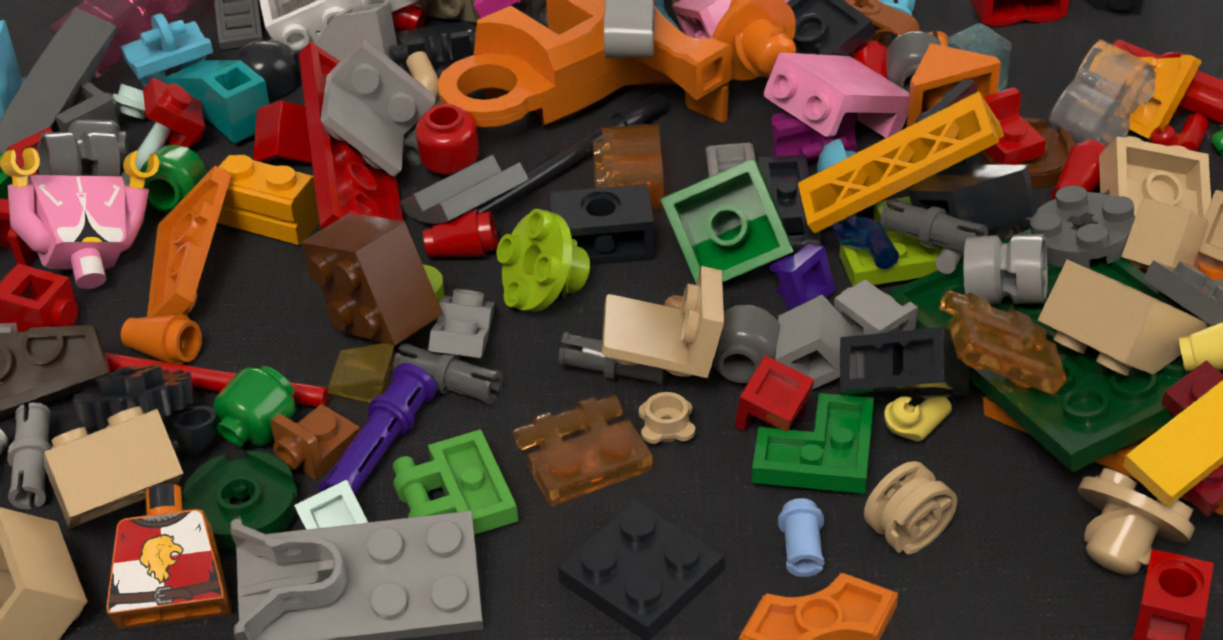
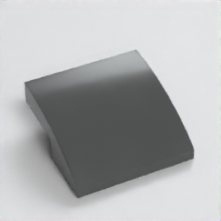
(462, 191)

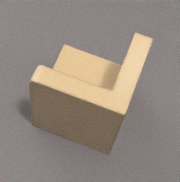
(1164, 235)

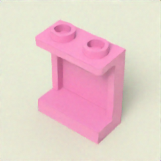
(828, 86)

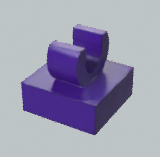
(803, 276)

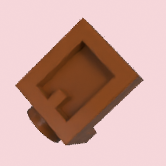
(313, 442)

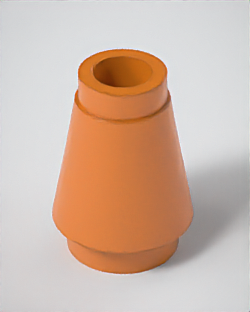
(163, 337)

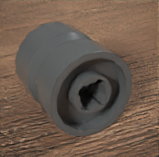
(62, 154)

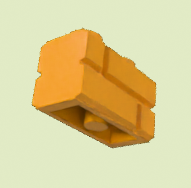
(269, 200)

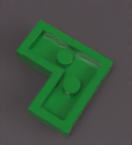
(824, 459)

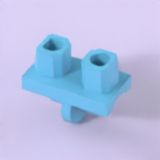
(165, 48)

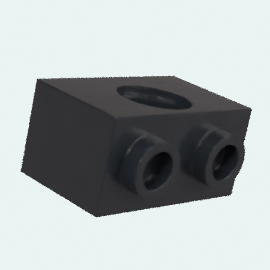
(609, 222)

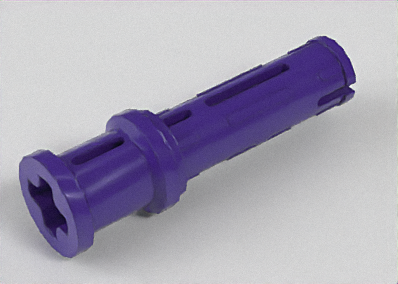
(389, 418)

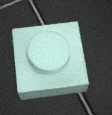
(331, 508)

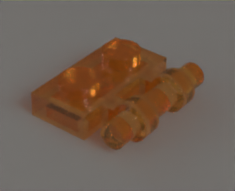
(1003, 342)
(587, 461)

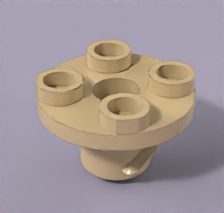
(1129, 522)

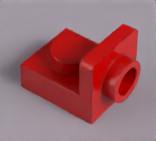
(1020, 139)

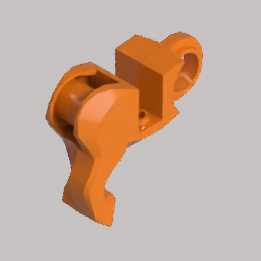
(566, 68)

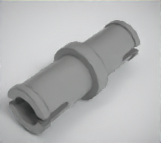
(27, 456)

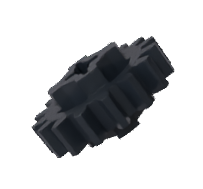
(131, 388)

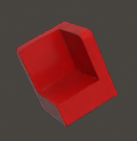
(282, 133)
(774, 395)

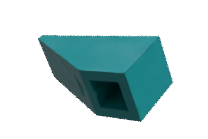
(227, 94)

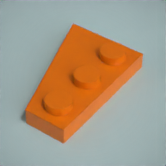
(184, 244)

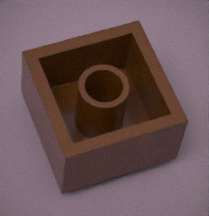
(371, 278)

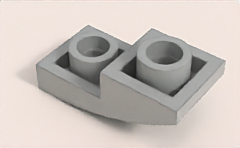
(463, 325)

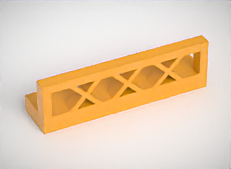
(899, 161)

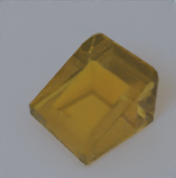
(362, 372)

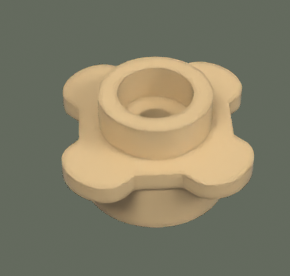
(666, 418)

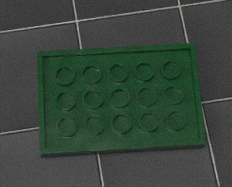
(1095, 406)

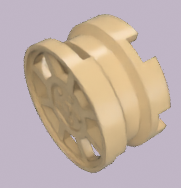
(912, 510)

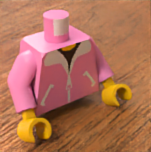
(77, 219)

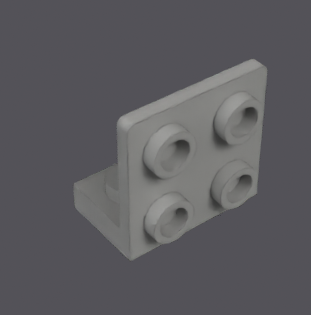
(373, 105)

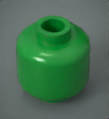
(176, 176)
(251, 403)

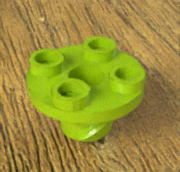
(541, 262)

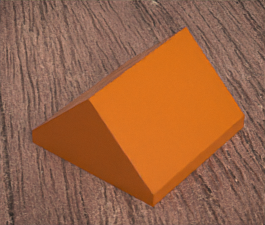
(943, 70)

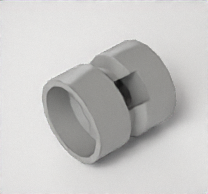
(1007, 269)

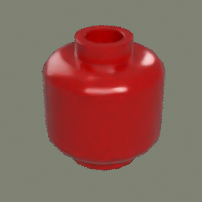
(447, 139)

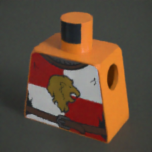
(165, 565)

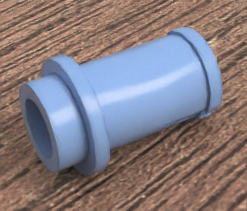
(801, 525)

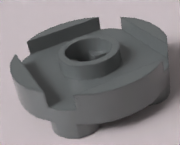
(1084, 226)

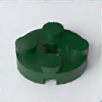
(259, 475)

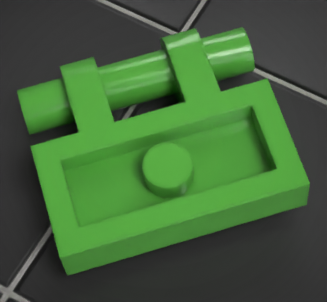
(468, 478)

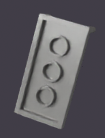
(359, 580)

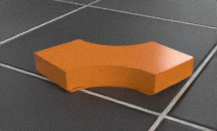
(839, 612)

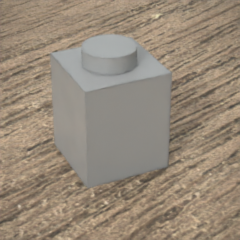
(812, 340)

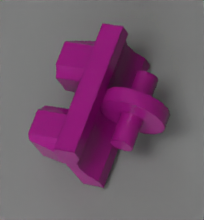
(797, 138)

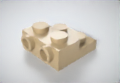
(1156, 173)

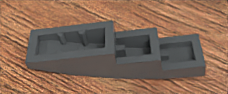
(57, 77)

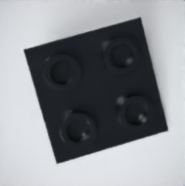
(441, 43)

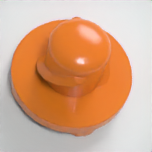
(757, 35)

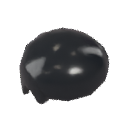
(274, 63)

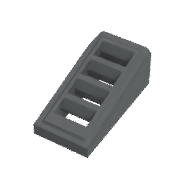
(237, 14)

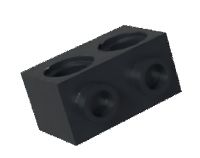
(902, 365)

